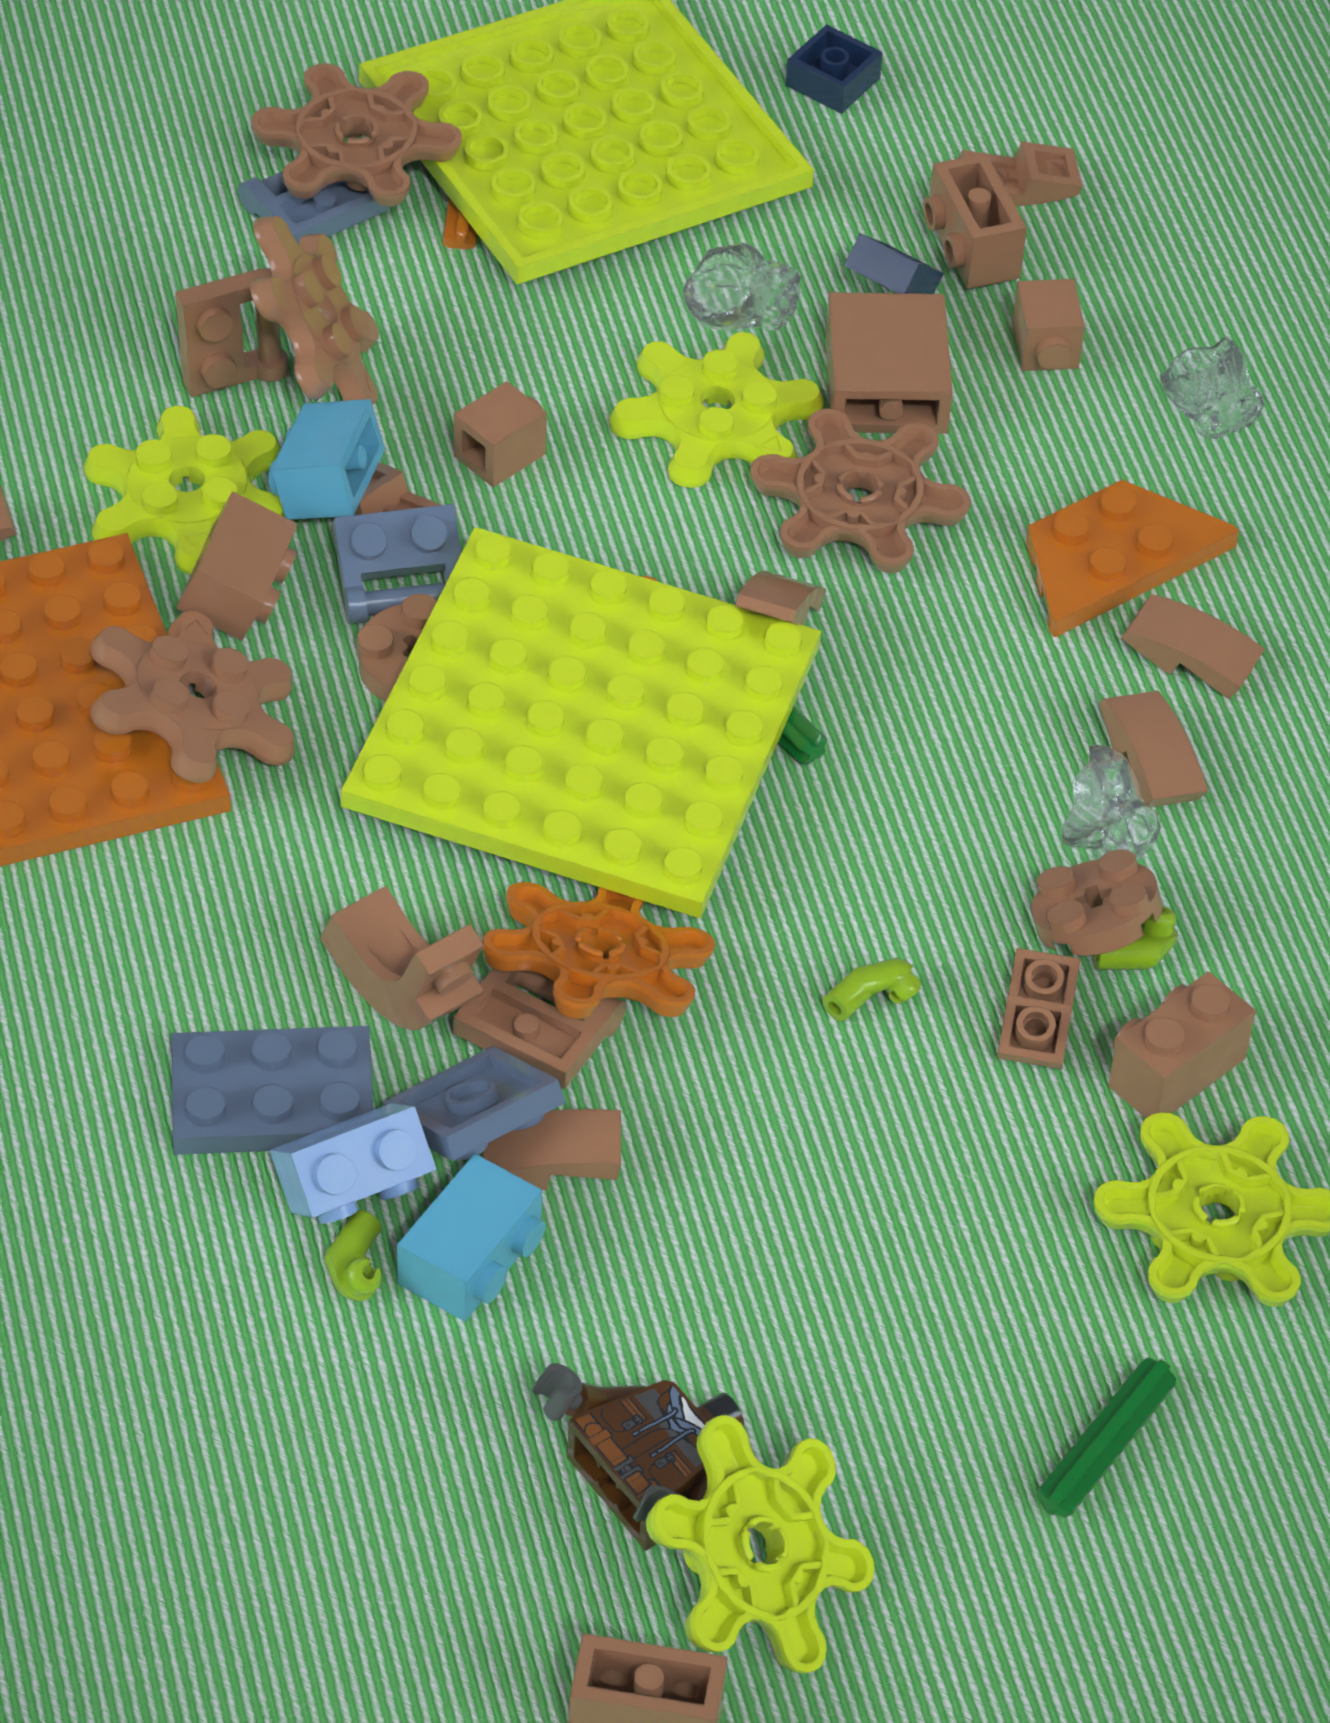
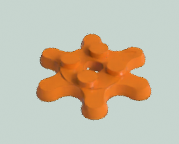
(597, 950)

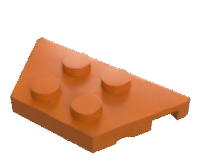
(1117, 549)

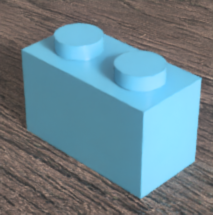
(327, 459)
(470, 1238)

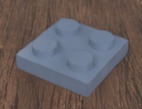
(480, 1102)

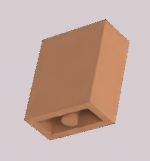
(889, 360)

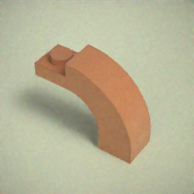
(399, 969)

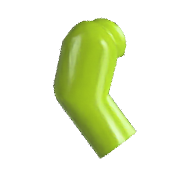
(1146, 950)
(867, 980)
(347, 1258)

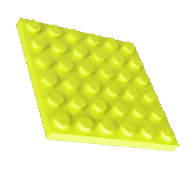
(593, 131)
(583, 721)

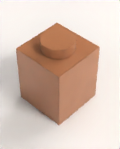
(1048, 324)
(500, 433)

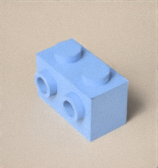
(352, 1161)

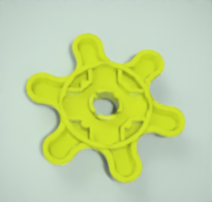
(714, 433)
(152, 471)
(1230, 1174)
(798, 1545)

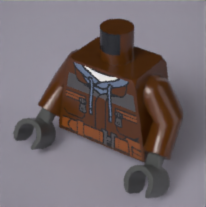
(633, 1440)

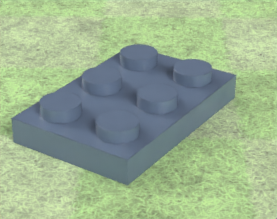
(266, 1086)

